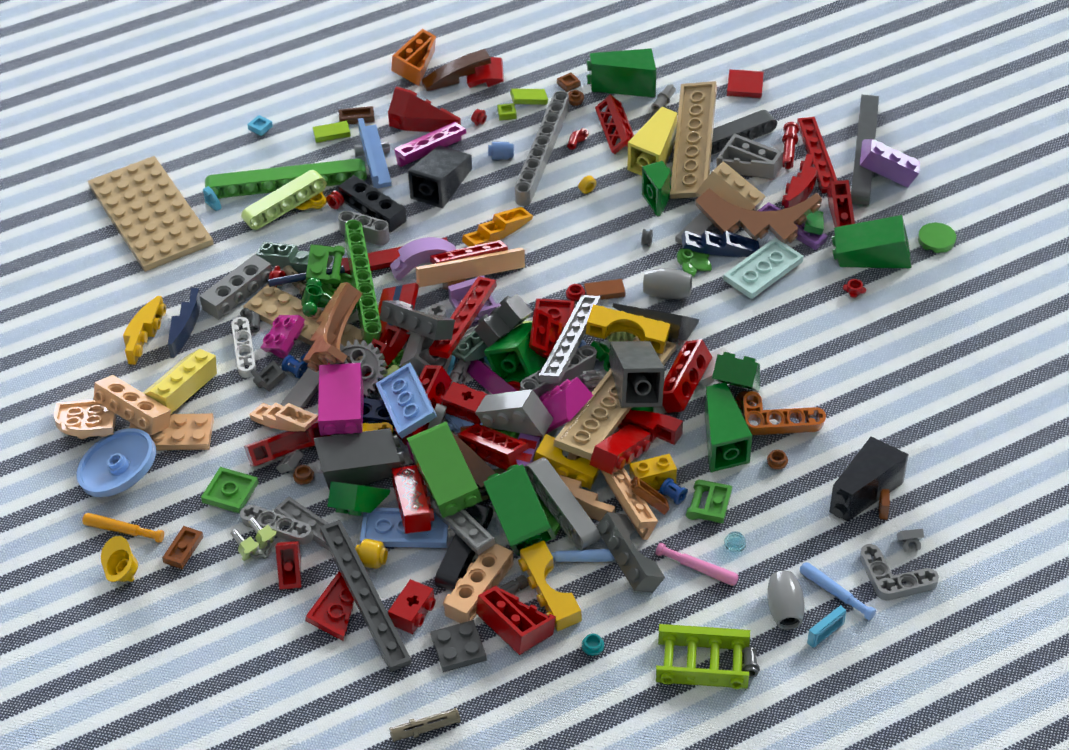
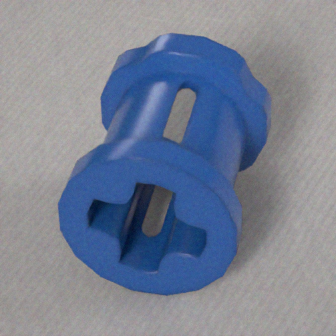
(293, 362)
(673, 491)

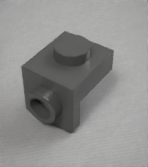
(269, 376)

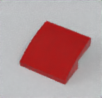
(489, 74)
(544, 333)

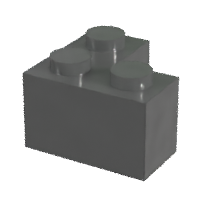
(502, 319)

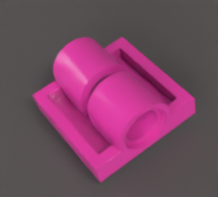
(283, 334)

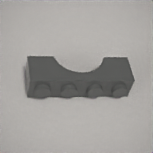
(425, 324)
(639, 570)

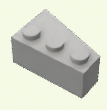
(751, 157)
(515, 412)

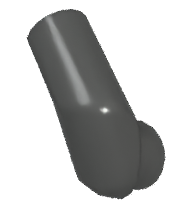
(253, 318)

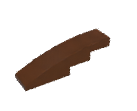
(450, 72)
(478, 467)

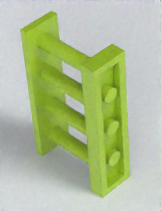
(707, 638)

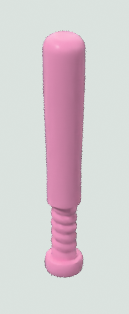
(702, 566)

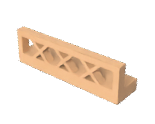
(633, 505)

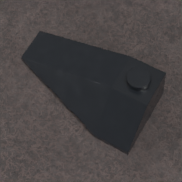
(680, 326)

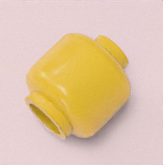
(372, 553)

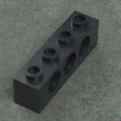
(372, 202)

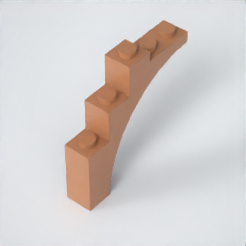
(757, 223)
(331, 326)

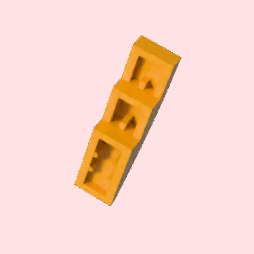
(500, 227)

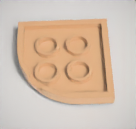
(84, 419)

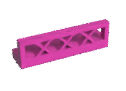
(424, 145)

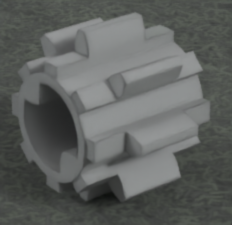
(590, 379)

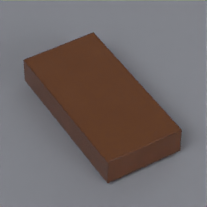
(352, 115)

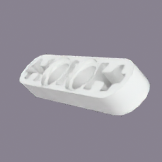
(246, 346)

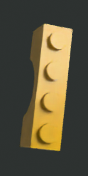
(606, 321)
(538, 564)

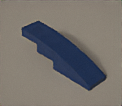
(726, 245)
(183, 325)

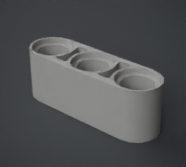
(374, 229)

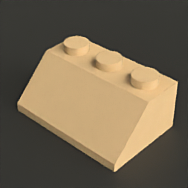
(732, 188)

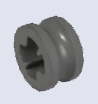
(646, 237)

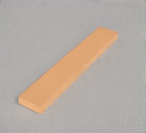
(470, 267)

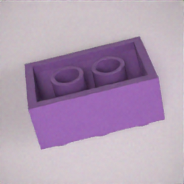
(889, 162)

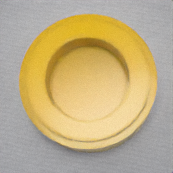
(587, 184)

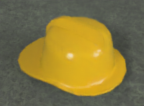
(118, 560)

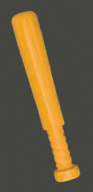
(122, 527)

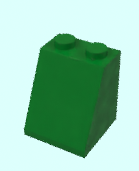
(513, 357)

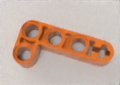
(782, 416)

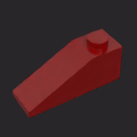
(840, 203)

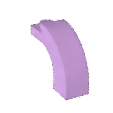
(417, 253)

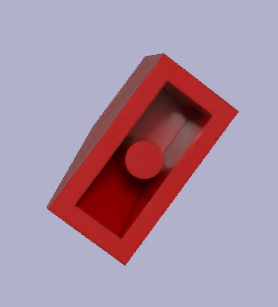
(288, 564)

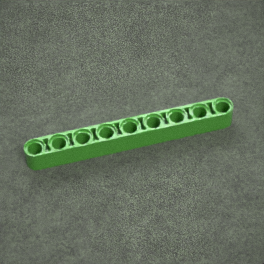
(271, 179)
(362, 281)

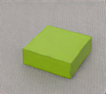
(506, 111)

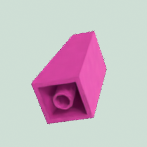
(340, 399)

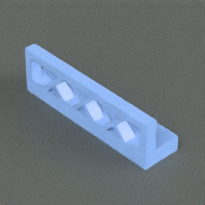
(374, 155)

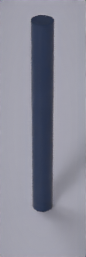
(296, 278)

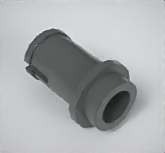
(750, 662)

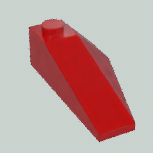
(414, 114)

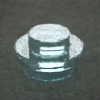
(735, 542)

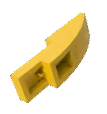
(143, 326)

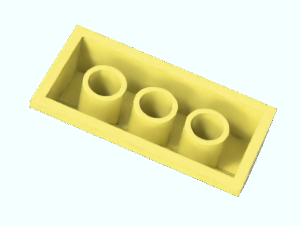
(183, 379)

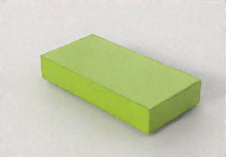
(529, 96)
(331, 131)

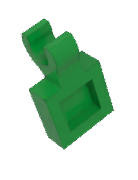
(602, 354)

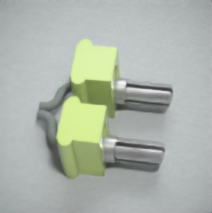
(248, 546)

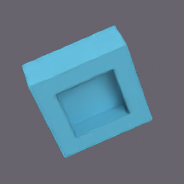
(260, 125)

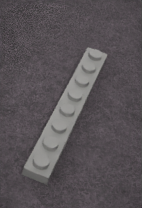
(568, 341)

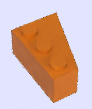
(414, 57)

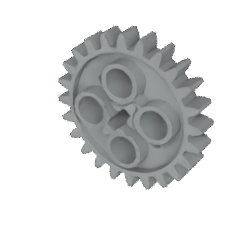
(372, 362)

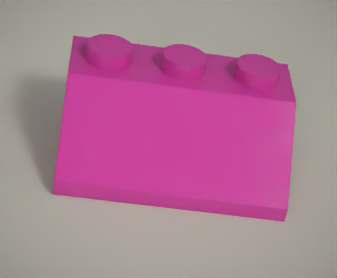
(565, 401)

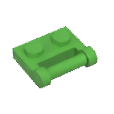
(319, 260)
(716, 502)

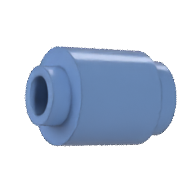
(501, 150)

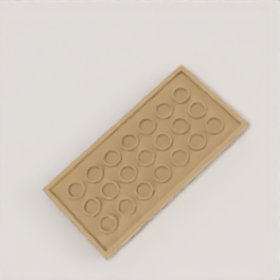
(150, 213)

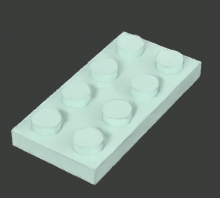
(763, 268)

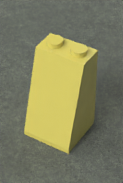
(653, 141)

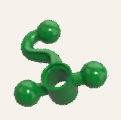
(315, 297)

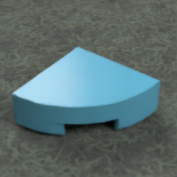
(211, 198)

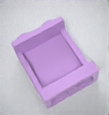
(459, 290)

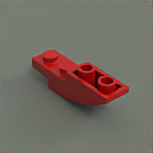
(802, 185)

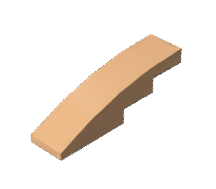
(283, 417)
(588, 499)

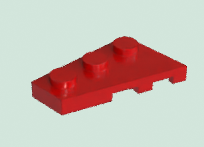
(333, 608)

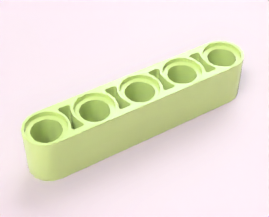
(283, 199)

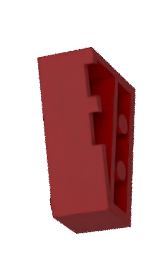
(514, 621)

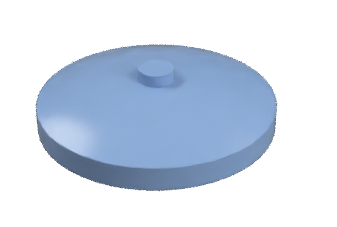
(116, 462)

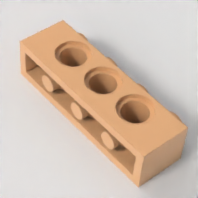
(132, 404)
(481, 575)

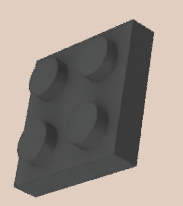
(458, 646)

